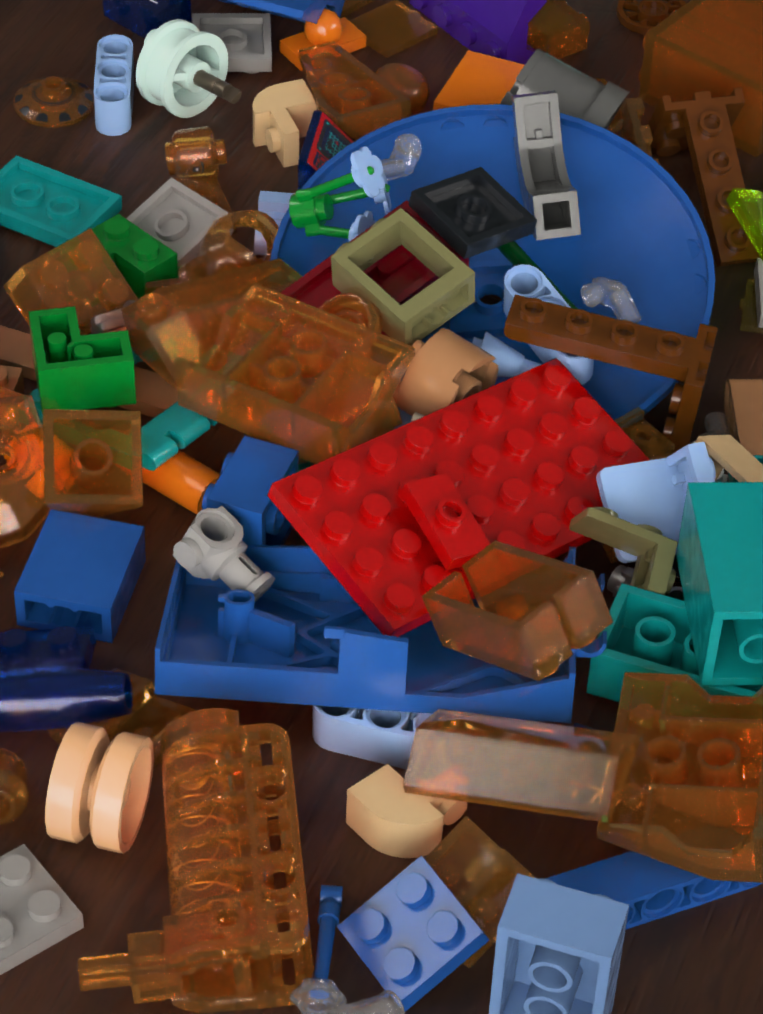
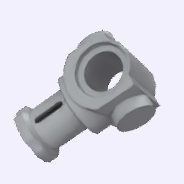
(216, 551)

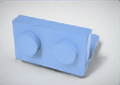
(654, 490)

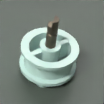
(183, 69)

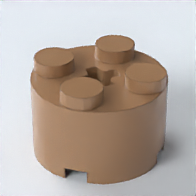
(444, 373)

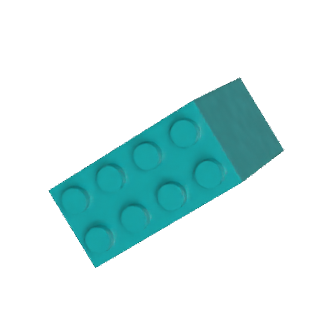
(723, 579)

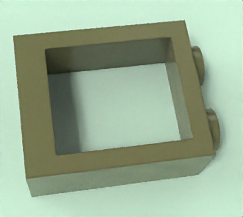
(426, 309)

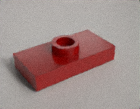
(445, 519)

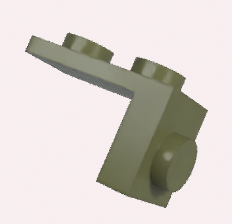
(653, 551)

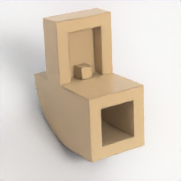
(282, 117)
(396, 820)

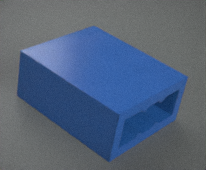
(80, 574)

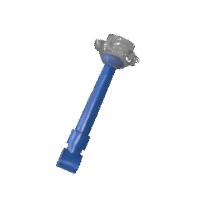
(319, 993)

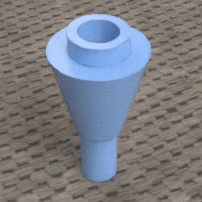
(509, 360)

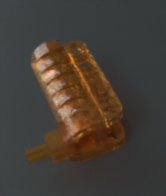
(222, 925)

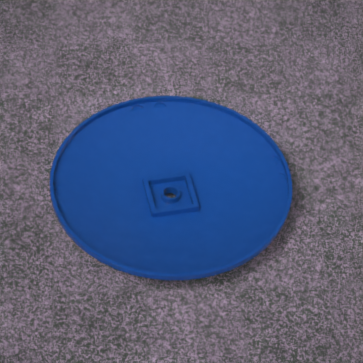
(631, 223)

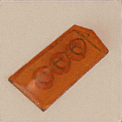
(520, 764)

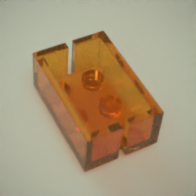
(526, 613)

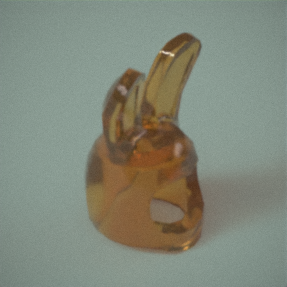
(223, 253)

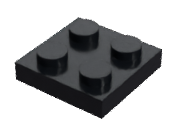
(472, 212)

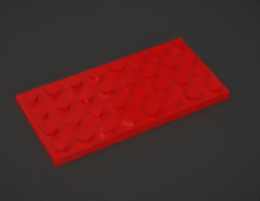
(516, 455)

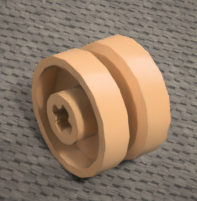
(99, 787)

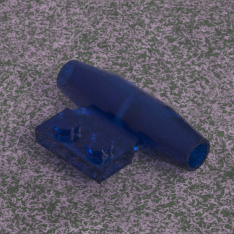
(50, 681)

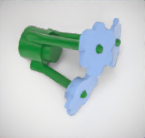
(312, 208)

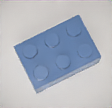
(556, 950)

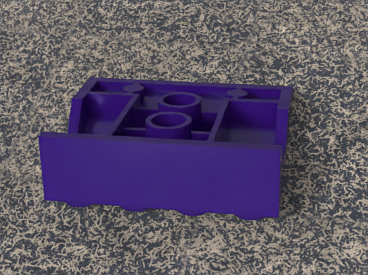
(486, 26)

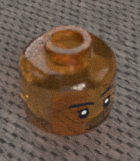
(195, 153)

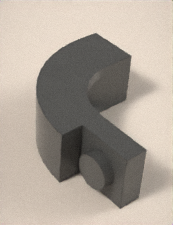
(542, 166)

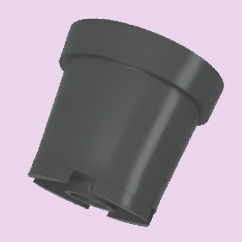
(577, 92)

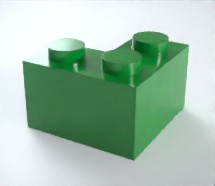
(136, 253)
(77, 368)

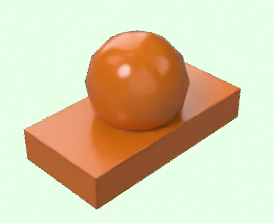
(327, 29)

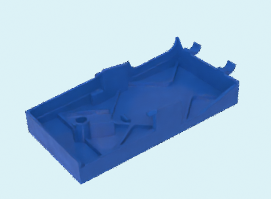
(320, 649)

